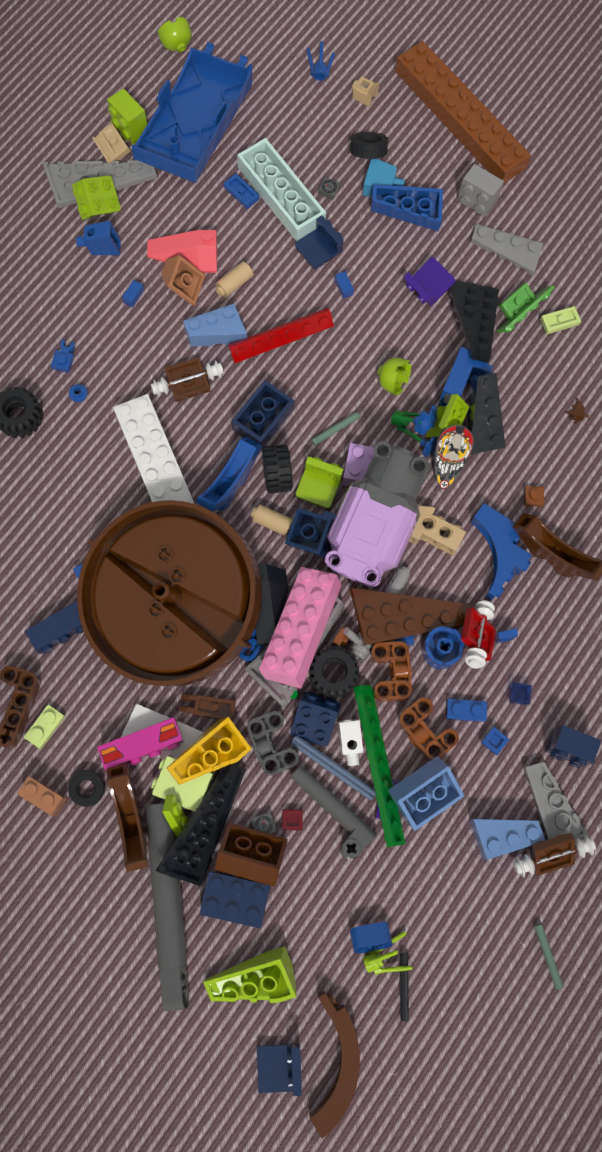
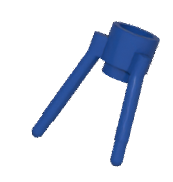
(320, 70)

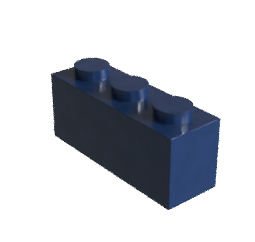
(55, 629)

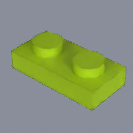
(174, 815)

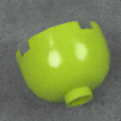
(175, 35)
(394, 374)

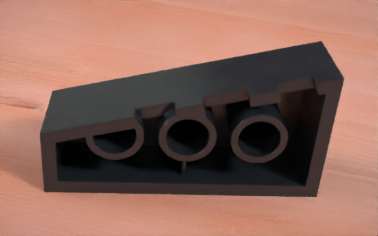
(485, 413)

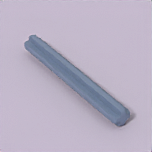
(333, 767)

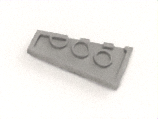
(516, 249)
(551, 804)

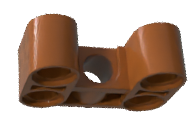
(399, 671)
(421, 735)

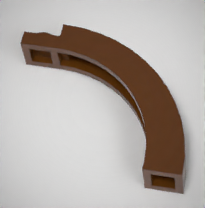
(336, 1103)

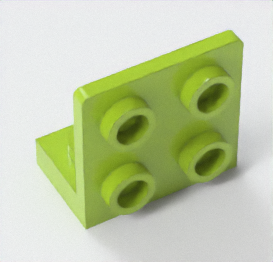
(449, 415)

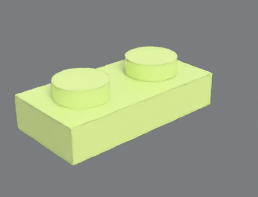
(560, 320)
(44, 727)

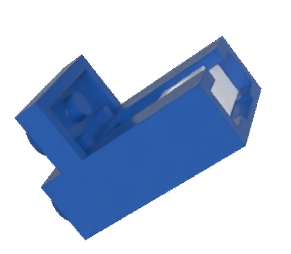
(461, 374)

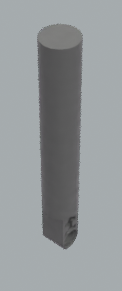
(167, 914)

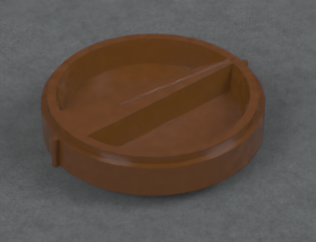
(169, 594)

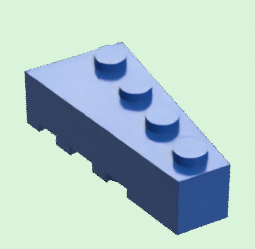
(409, 204)

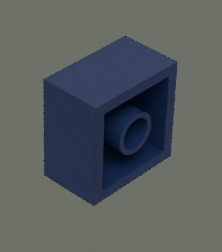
(310, 533)
(573, 746)

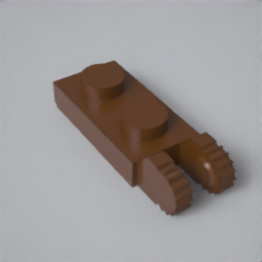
(209, 706)

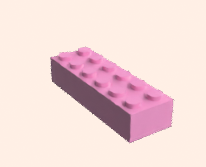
(300, 627)

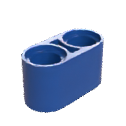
(371, 937)

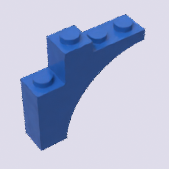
(232, 477)
(502, 541)

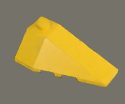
(212, 750)

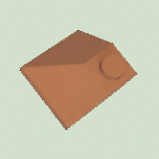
(183, 278)

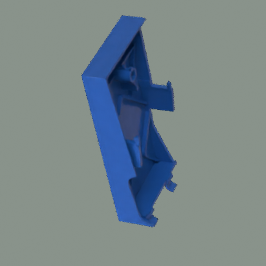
(194, 114)

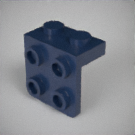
(320, 244)
(315, 718)

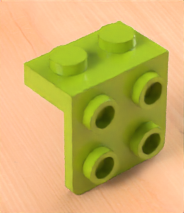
(96, 196)
(319, 482)

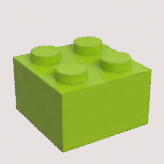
(127, 115)

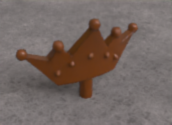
(578, 412)

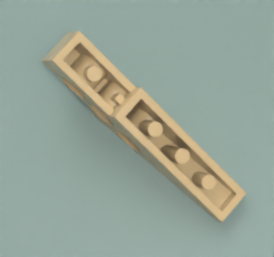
(432, 536)

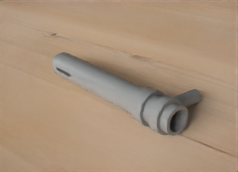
(395, 586)

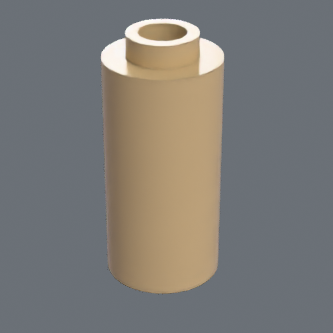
(234, 279)
(271, 519)

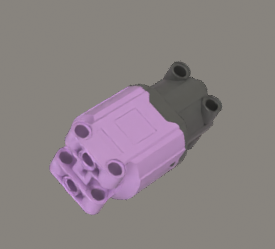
(377, 515)

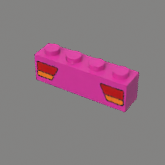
(141, 744)

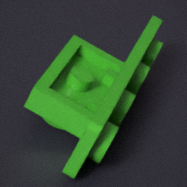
(519, 304)

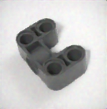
(264, 747)

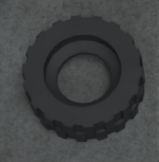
(369, 145)

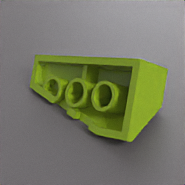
(259, 978)

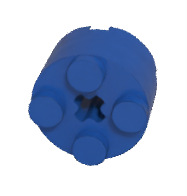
(443, 637)

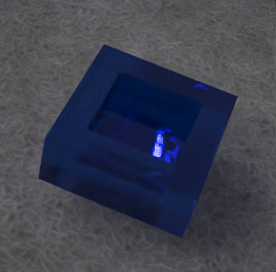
(520, 694)

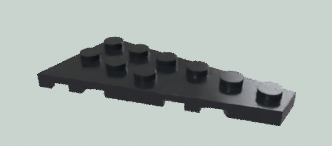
(476, 313)
(196, 843)

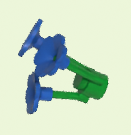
(422, 423)

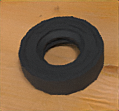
(77, 779)

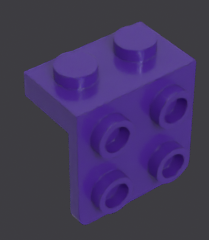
(430, 281)

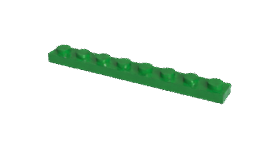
(379, 765)

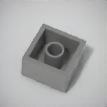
(480, 190)

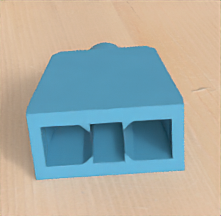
(380, 174)

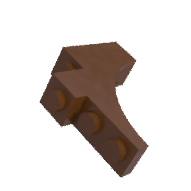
(547, 546)
(129, 817)

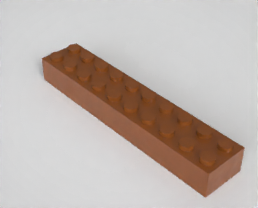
(462, 112)

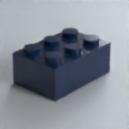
(263, 414)
(234, 899)

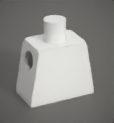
(348, 731)

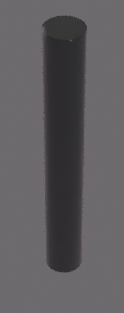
(404, 989)

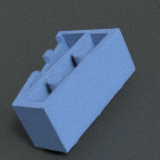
(215, 327)
(504, 836)

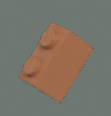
(42, 796)

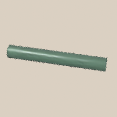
(334, 429)
(548, 956)

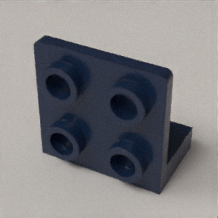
(279, 1068)

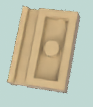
(111, 144)

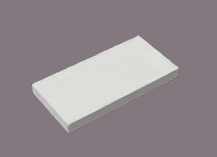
(144, 717)

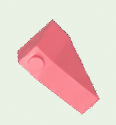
(196, 247)

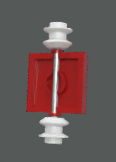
(479, 634)

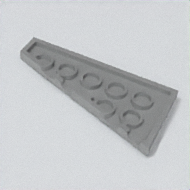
(124, 175)

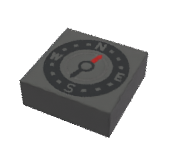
(329, 188)
(264, 823)

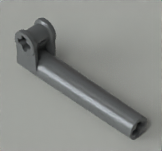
(360, 832)

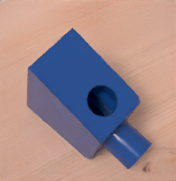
(100, 239)

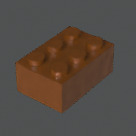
(251, 854)

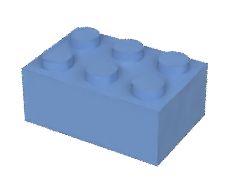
(426, 793)

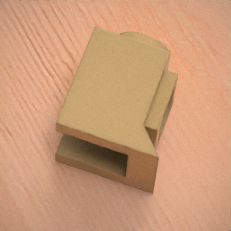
(364, 90)

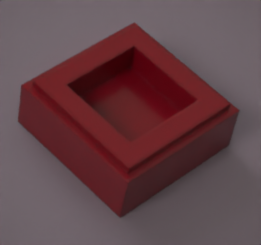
(292, 819)

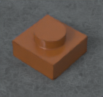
(534, 496)
(340, 639)

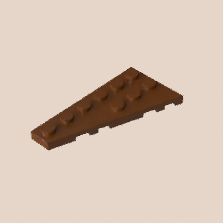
(398, 616)

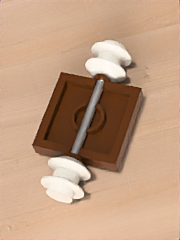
(187, 379)
(554, 854)

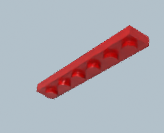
(281, 335)

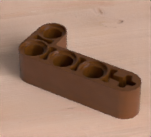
(14, 708)

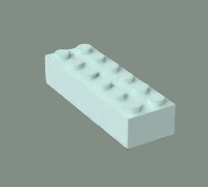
(280, 188)

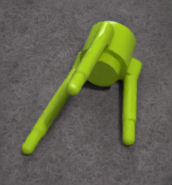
(374, 961)

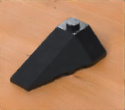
(274, 595)

